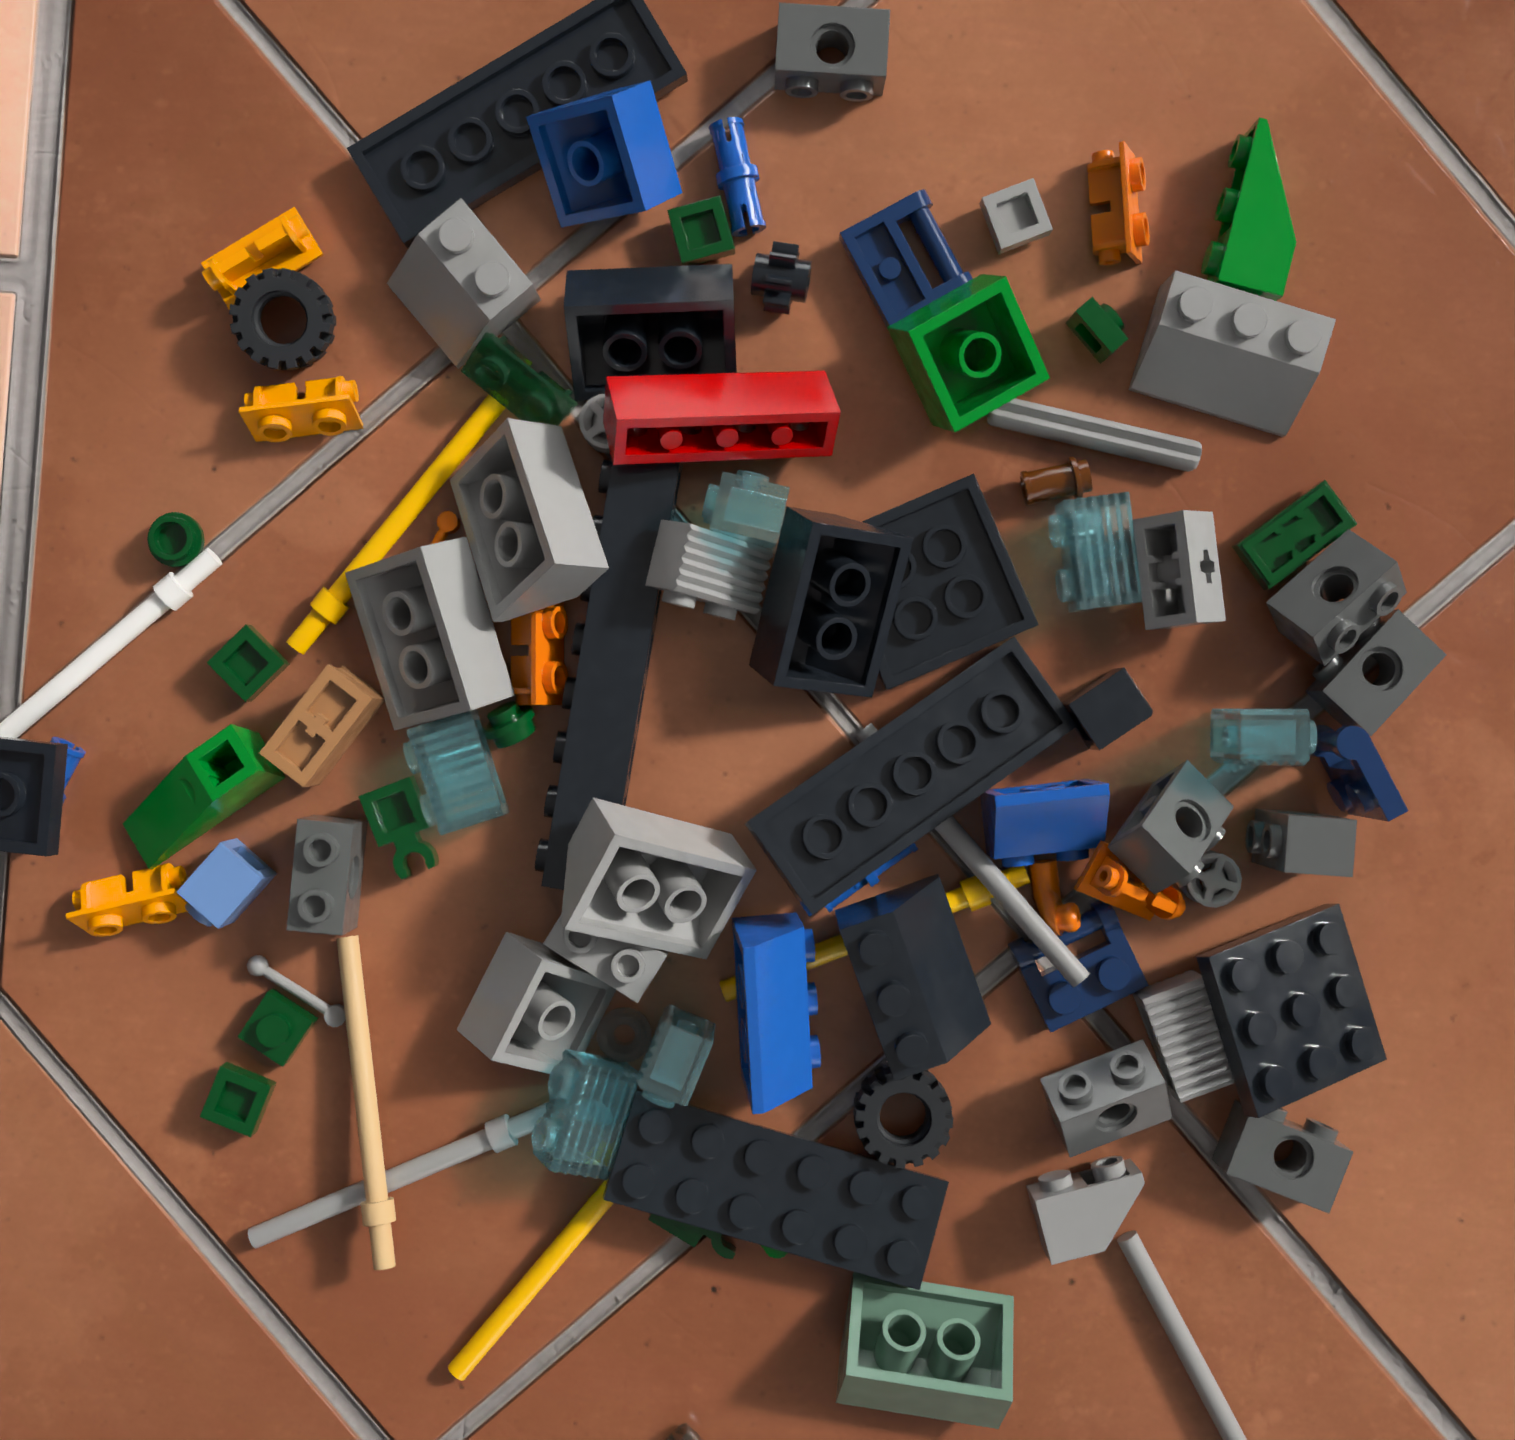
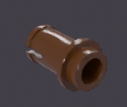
(1056, 481)

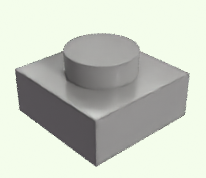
(1015, 216)

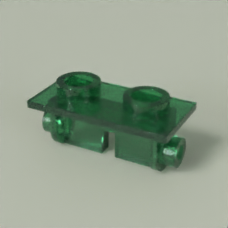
(515, 385)

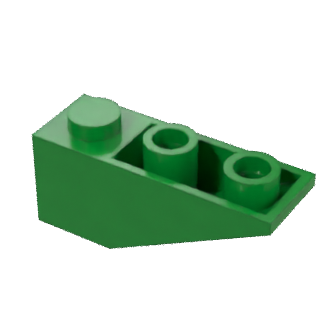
(1256, 224)
(201, 793)

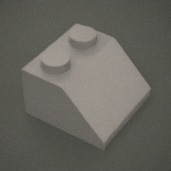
(461, 283)
(533, 1006)

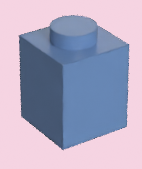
(225, 884)

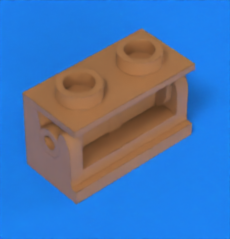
(322, 726)

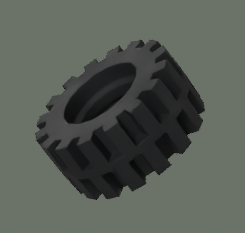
(248, 327)
(907, 1148)

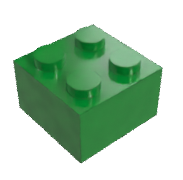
(969, 352)

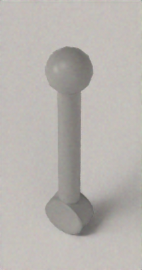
(333, 1014)

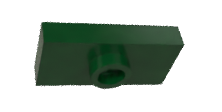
(1294, 535)

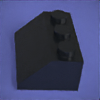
(648, 323)
(829, 603)
(914, 975)

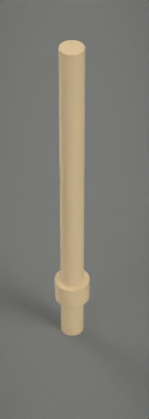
(378, 1209)

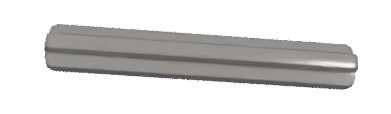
(1097, 434)

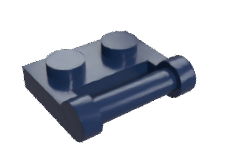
(890, 266)
(1357, 774)
(1110, 964)

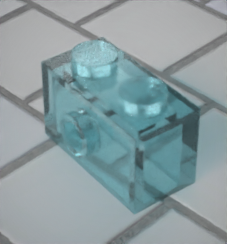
(747, 508)

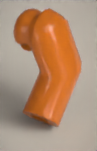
(1048, 898)

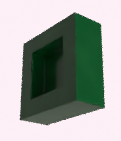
(701, 231)
(1098, 328)
(248, 663)
(277, 1027)
(238, 1099)

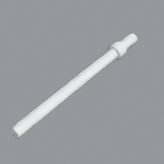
(169, 593)

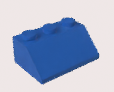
(774, 1008)

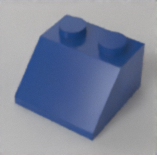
(605, 155)
(1045, 819)

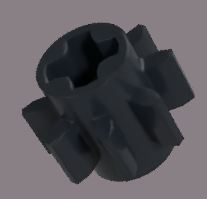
(781, 277)

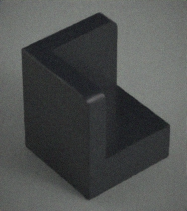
(1107, 708)

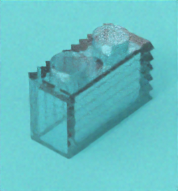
(1096, 552)
(1262, 736)
(455, 772)
(675, 1057)
(584, 1114)

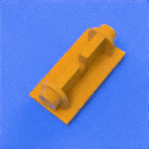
(276, 245)
(277, 414)
(107, 907)

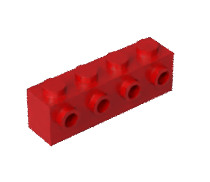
(719, 417)

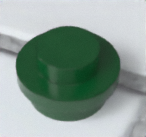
(175, 539)
(509, 724)

